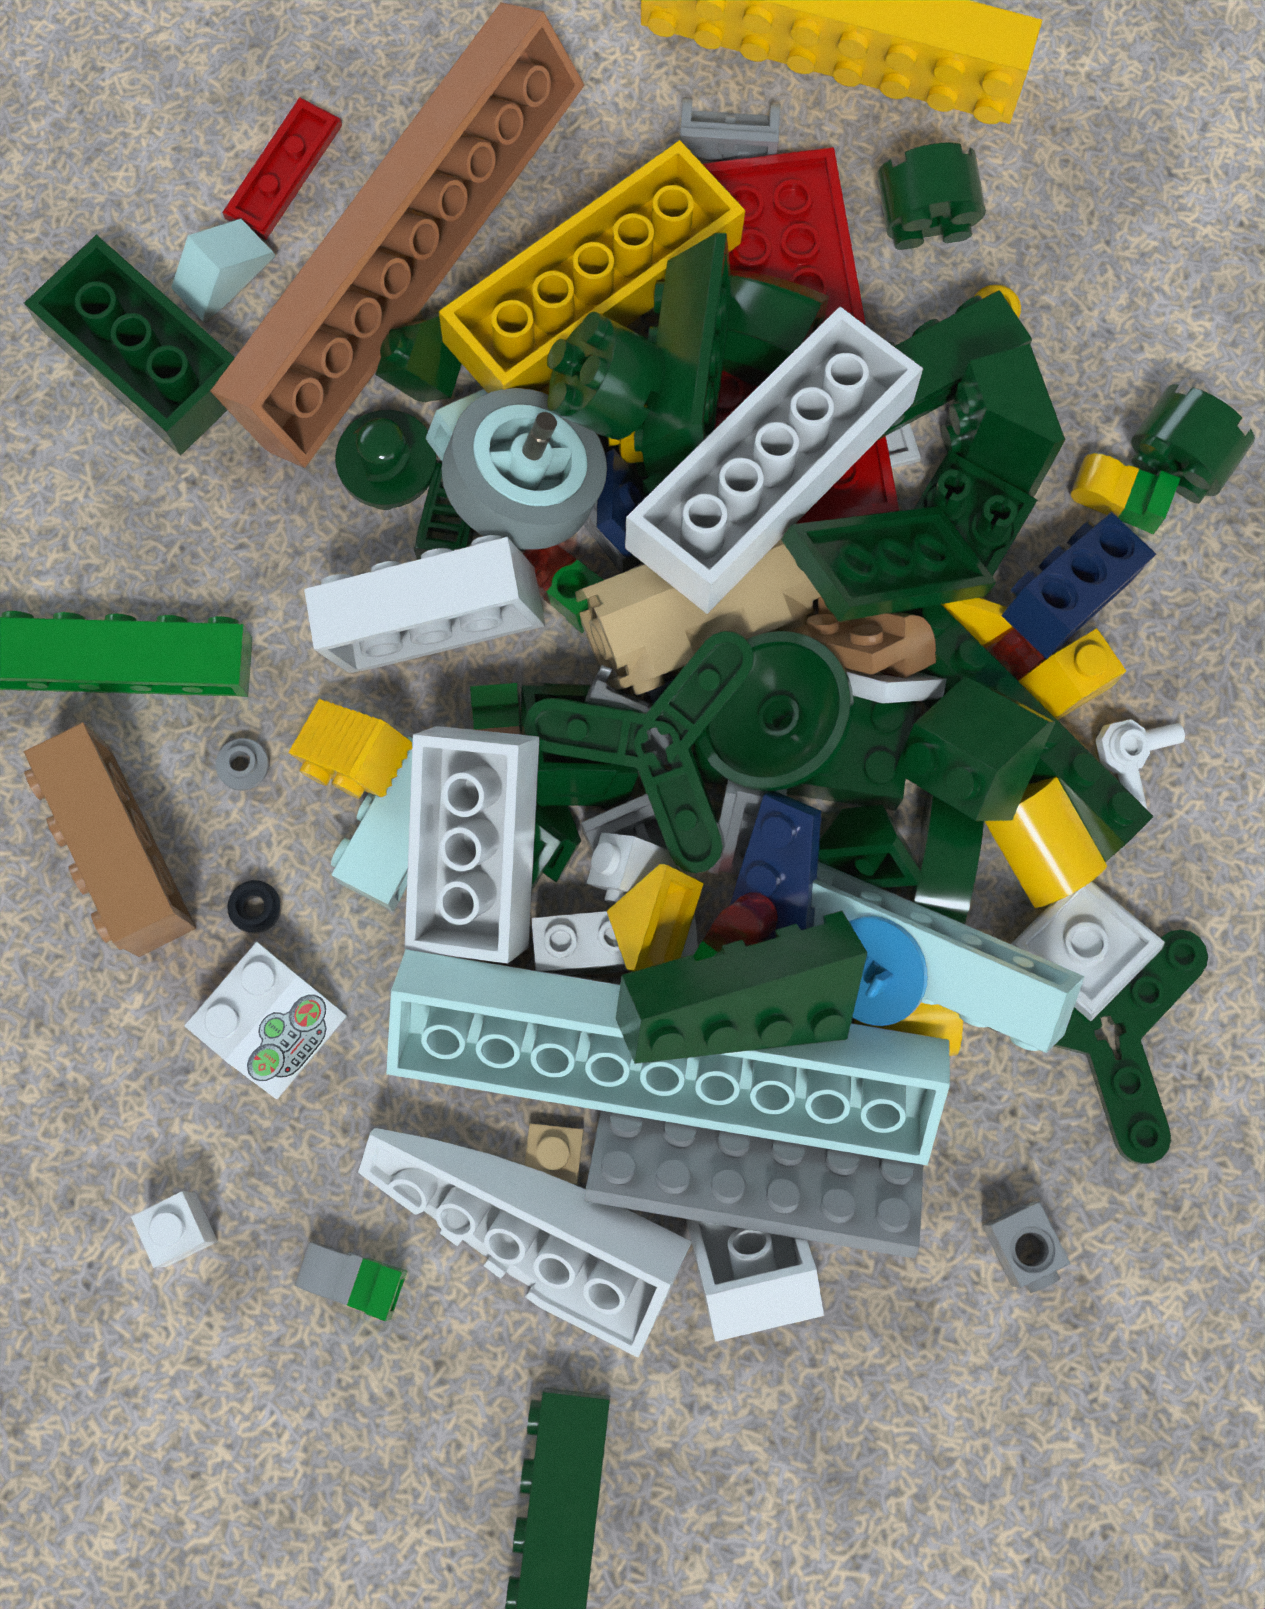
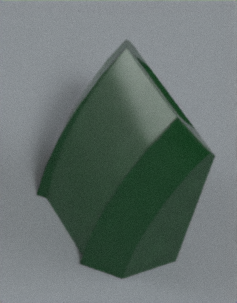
(768, 323)
(573, 779)

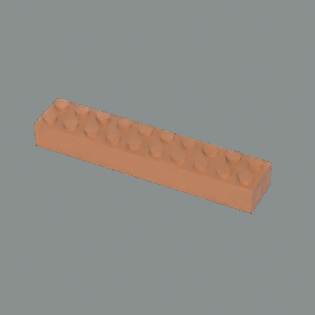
(400, 234)

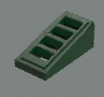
(424, 540)

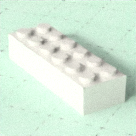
(772, 459)

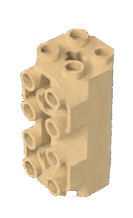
(651, 628)

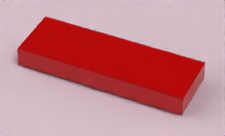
(283, 167)

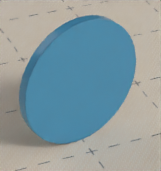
(892, 974)

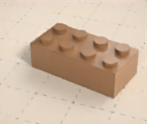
(108, 841)

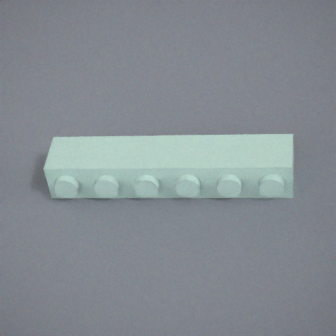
(966, 968)

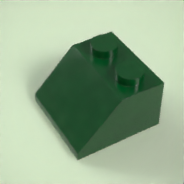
(975, 750)

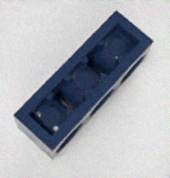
(1076, 583)

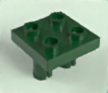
(979, 506)

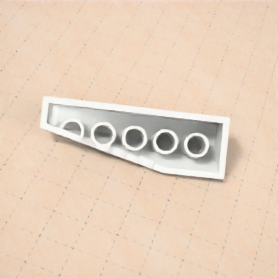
(578, 1256)

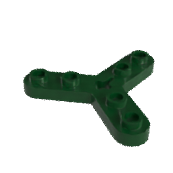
(684, 713)
(1127, 1084)

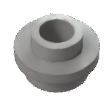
(252, 775)

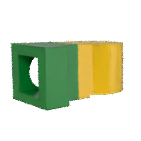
(1125, 491)

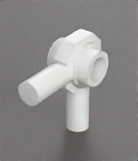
(1126, 746)

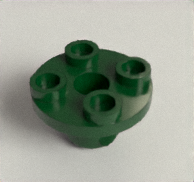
(385, 459)

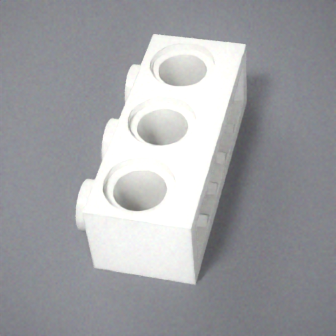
(584, 945)

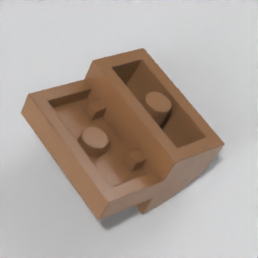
(880, 643)

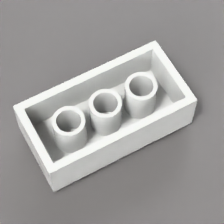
(424, 605)
(471, 843)

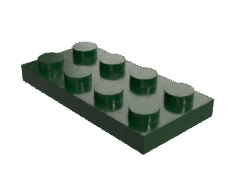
(887, 562)

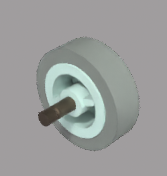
(522, 469)

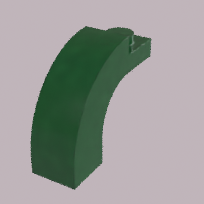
(947, 859)

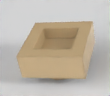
(555, 1151)

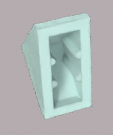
(218, 266)

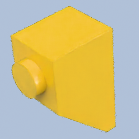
(1074, 675)

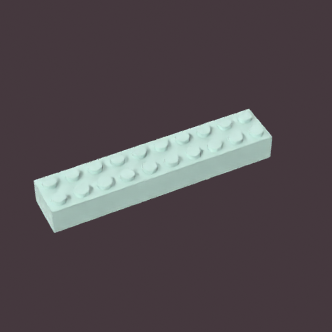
(563, 1046)

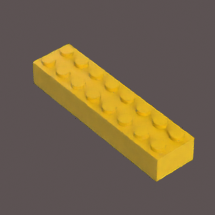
(927, 50)

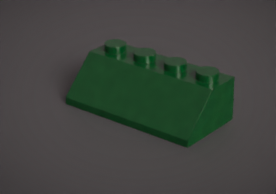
(693, 337)

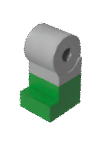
(351, 1280)

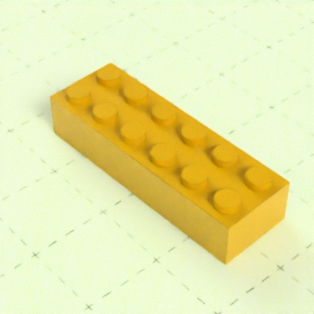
(592, 262)

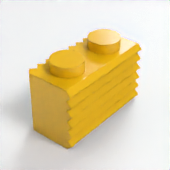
(349, 749)

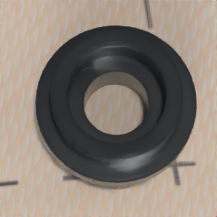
(242, 895)

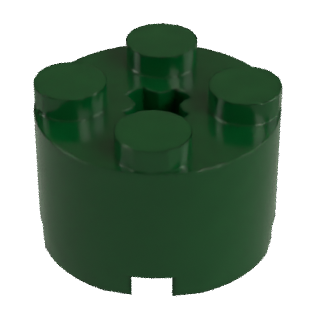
(931, 195)
(604, 376)
(1191, 439)

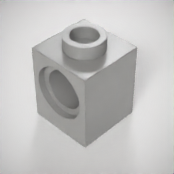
(1006, 1231)

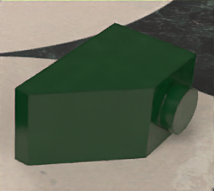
(418, 360)
(869, 848)

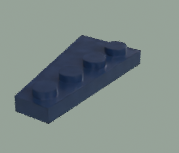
(783, 859)

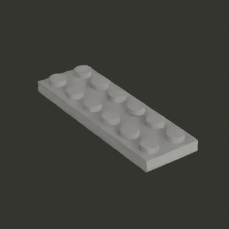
(757, 1184)

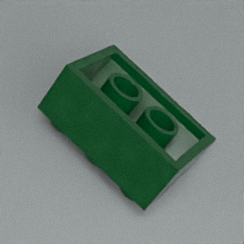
(1005, 419)

